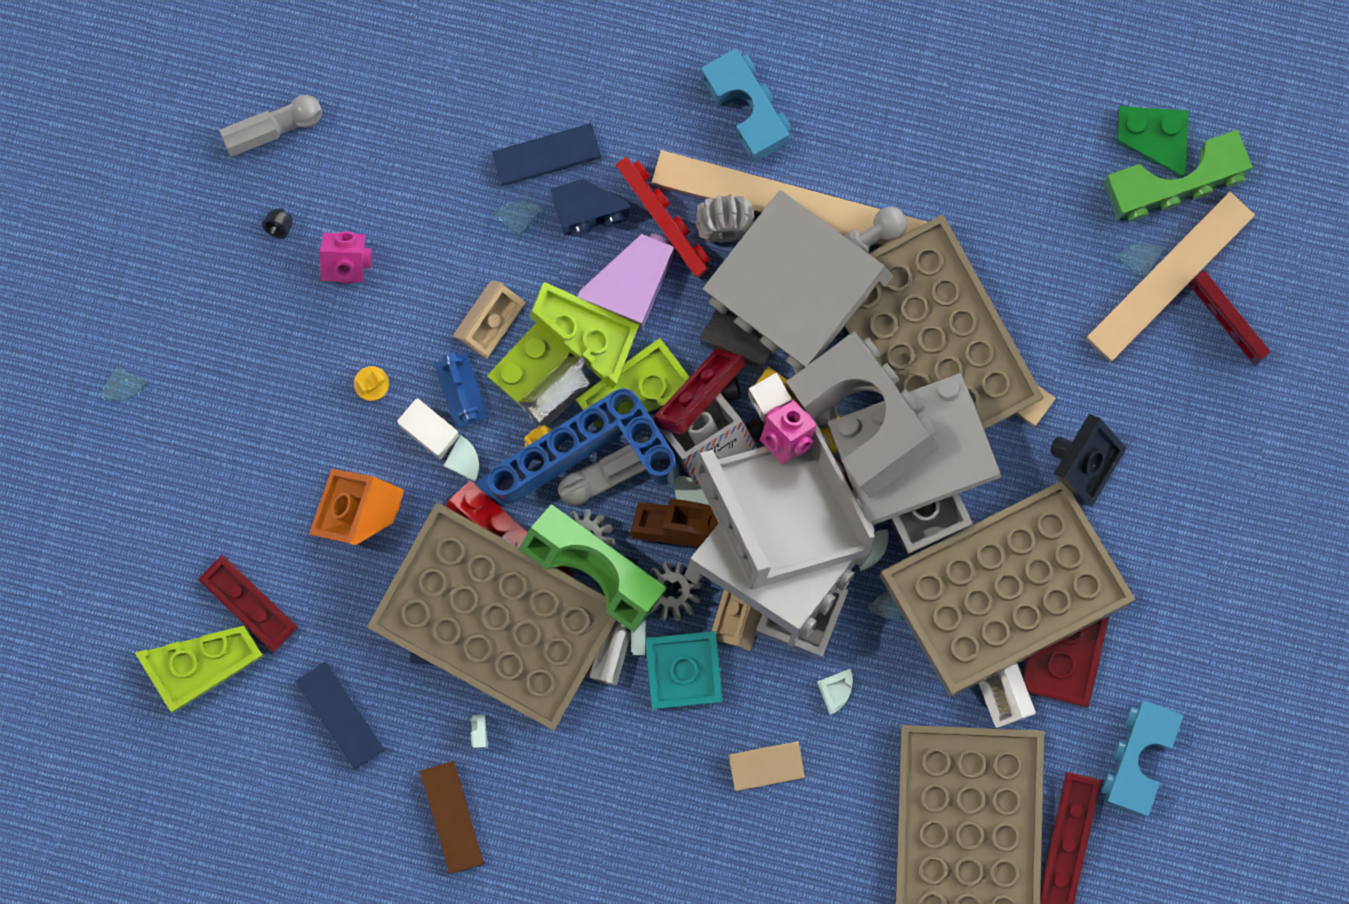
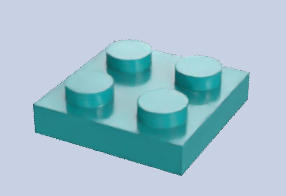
(683, 670)

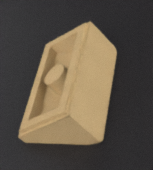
(489, 318)
(736, 622)
(766, 766)

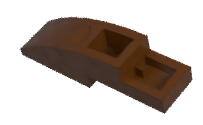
(676, 523)

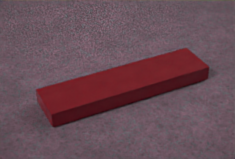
(1069, 839)

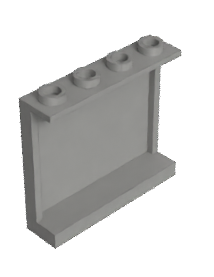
(794, 281)
(785, 515)
(789, 602)

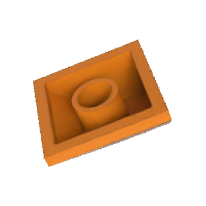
(355, 507)

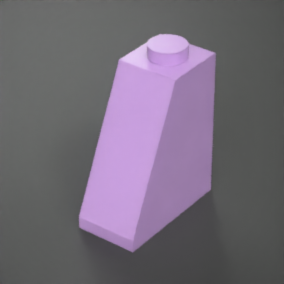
(632, 279)

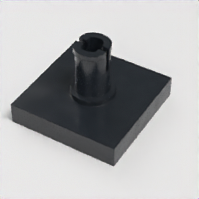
(1088, 459)

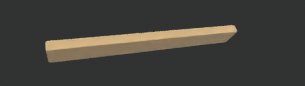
(710, 180)

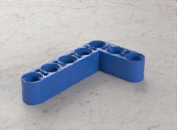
(584, 445)

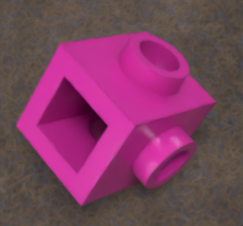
(344, 257)
(788, 431)

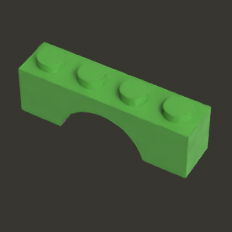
(1138, 191)
(563, 542)

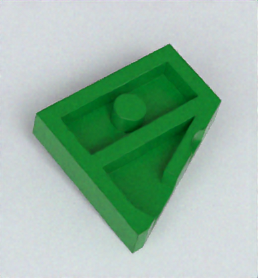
(1156, 135)

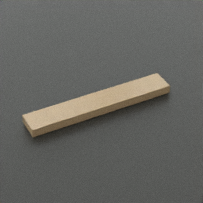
(1170, 277)

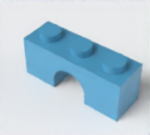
(733, 78)
(1128, 786)

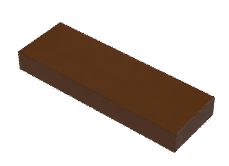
(452, 817)

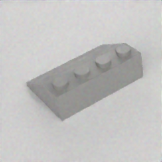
(955, 467)

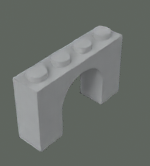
(902, 437)

